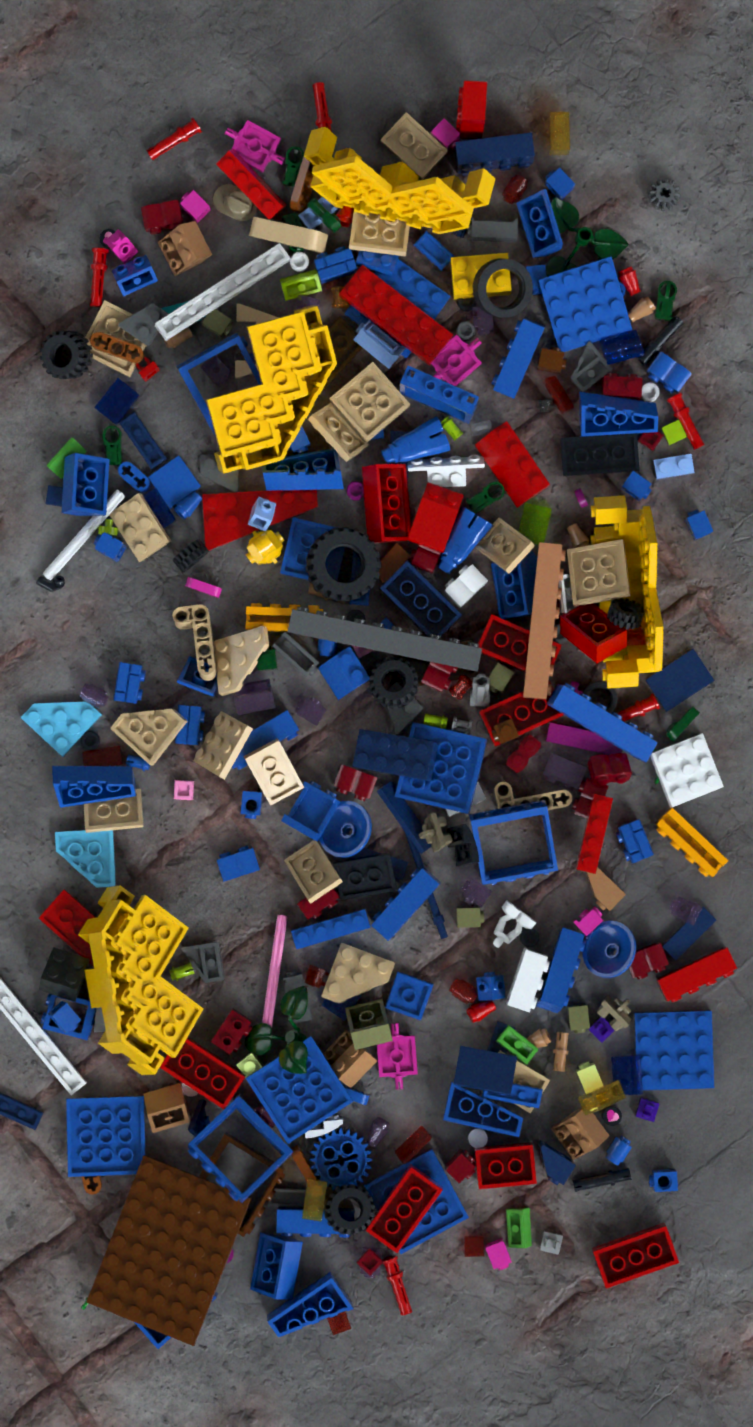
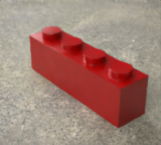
(251, 184)
(594, 833)
(696, 974)

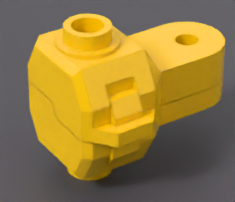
(265, 547)

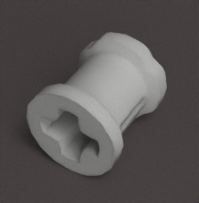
(461, 726)

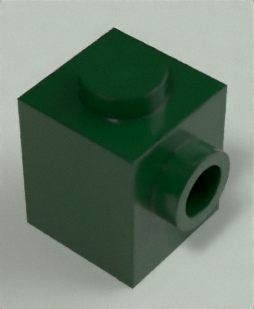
(267, 660)

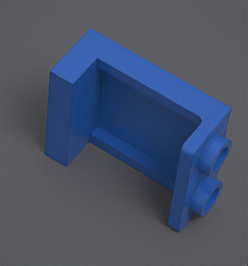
(312, 811)

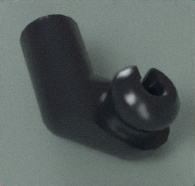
(51, 585)

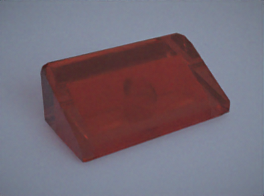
(558, 394)
(103, 757)
(413, 1144)

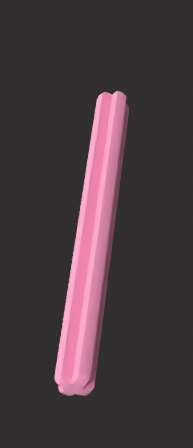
(274, 969)

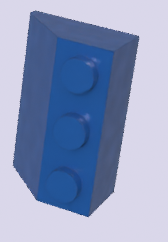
(540, 224)
(85, 485)
(515, 589)
(276, 1266)

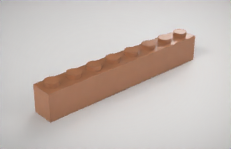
(542, 621)

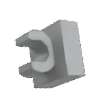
(551, 1242)

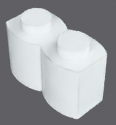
(465, 586)

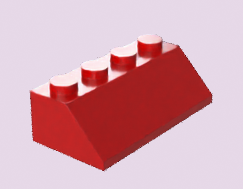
(512, 464)
(386, 502)

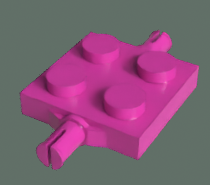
(256, 145)
(456, 361)
(397, 1057)

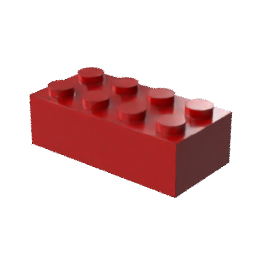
(471, 109)
(508, 643)
(525, 713)
(204, 1072)
(404, 1208)
(635, 1255)

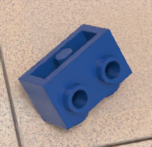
(134, 275)

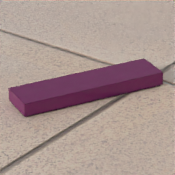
(579, 739)

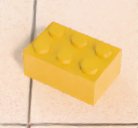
(464, 271)

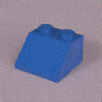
(344, 673)

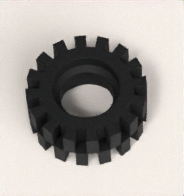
(190, 555)
(625, 613)

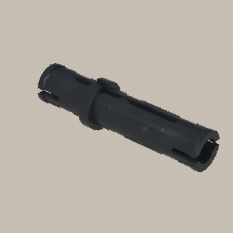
(656, 344)
(602, 1179)

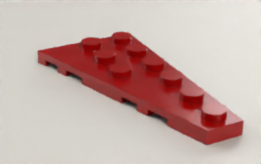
(228, 513)

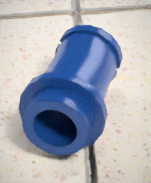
(137, 762)

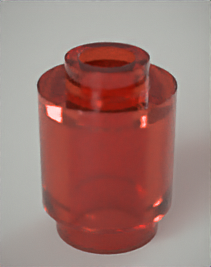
(515, 189)
(463, 991)

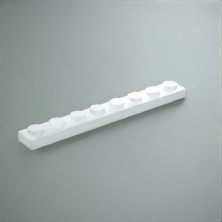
(222, 292)
(39, 1040)

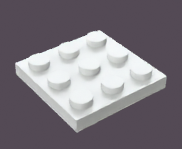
(686, 770)

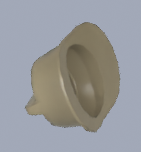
(234, 203)

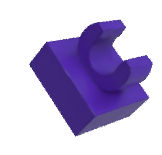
(601, 1029)
(647, 1109)

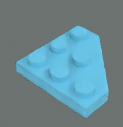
(61, 723)
(89, 854)

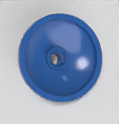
(336, 835)
(601, 945)

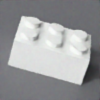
(527, 980)

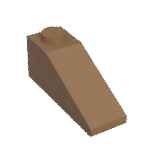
(604, 890)

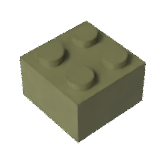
(368, 1024)

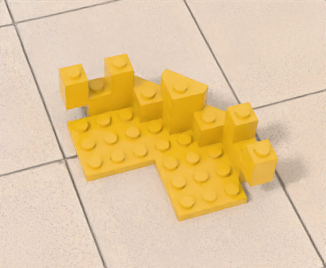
(396, 192)
(263, 420)
(640, 539)
(128, 958)

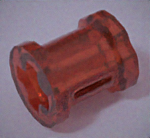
(460, 687)

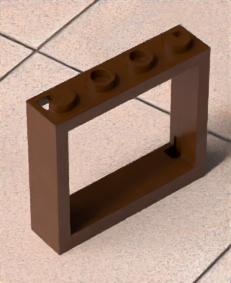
(268, 1193)

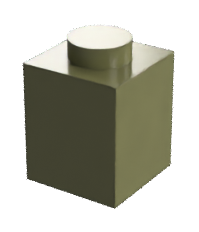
(218, 323)
(499, 678)
(469, 917)
(578, 1018)

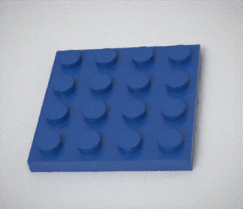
(414, 288)
(585, 304)
(454, 771)
(675, 1049)
(300, 1100)
(105, 1135)
(443, 1213)

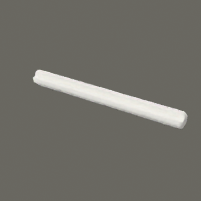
(82, 537)

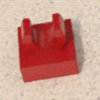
(149, 370)

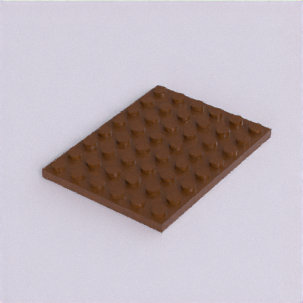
(168, 1250)

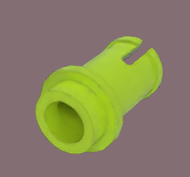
(451, 428)
(435, 721)
(181, 971)

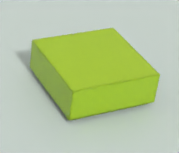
(673, 432)

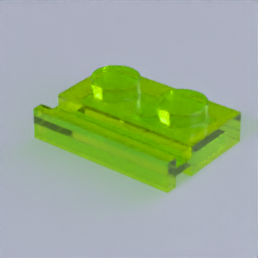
(535, 522)

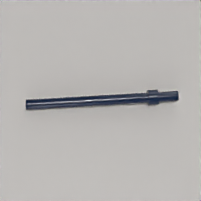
(438, 919)

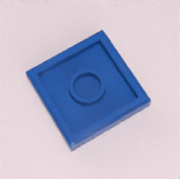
(174, 481)
(409, 995)

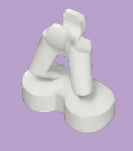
(511, 912)

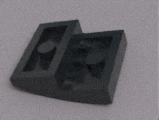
(465, 845)

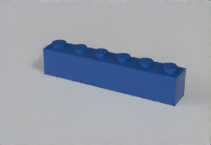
(601, 722)

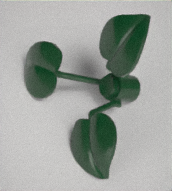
(606, 241)
(295, 1054)

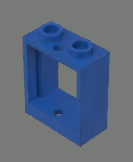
(88, 1022)

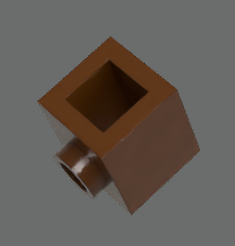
(551, 360)
(504, 731)

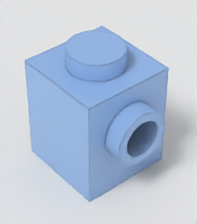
(262, 514)

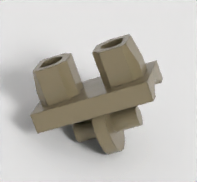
(433, 832)
(617, 1009)

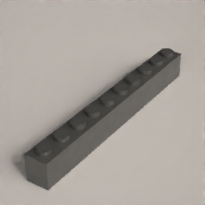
(385, 640)

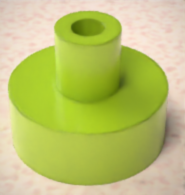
(108, 528)

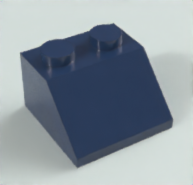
(556, 1164)

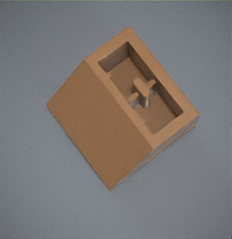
(184, 247)
(346, 1061)
(166, 1107)
(580, 1133)

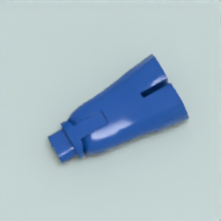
(418, 443)
(464, 536)

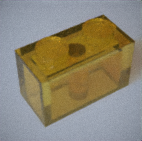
(559, 133)
(601, 1097)
(314, 1199)

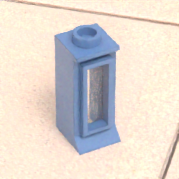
(378, 343)

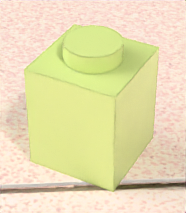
(249, 1064)
(589, 1076)

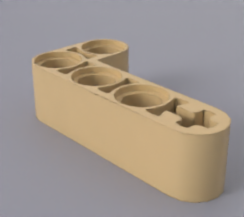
(288, 234)
(201, 643)
(509, 799)

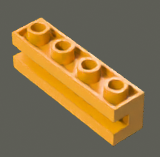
(272, 617)
(690, 842)

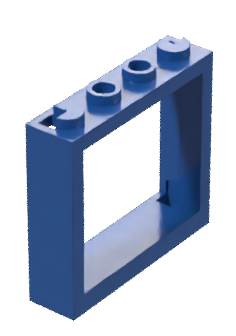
(205, 355)
(438, 395)
(507, 814)
(261, 1127)

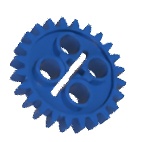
(336, 1142)

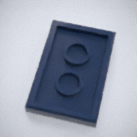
(679, 680)
(485, 1070)

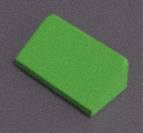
(58, 460)
(516, 1045)
(518, 1227)

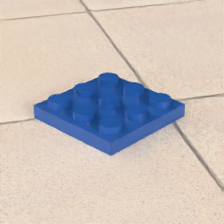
(300, 539)

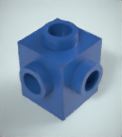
(490, 986)

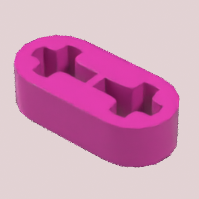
(203, 587)

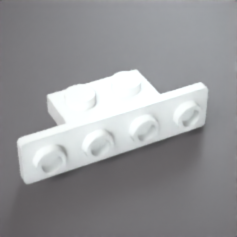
(446, 471)

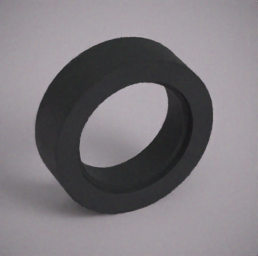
(524, 294)

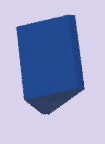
(191, 678)

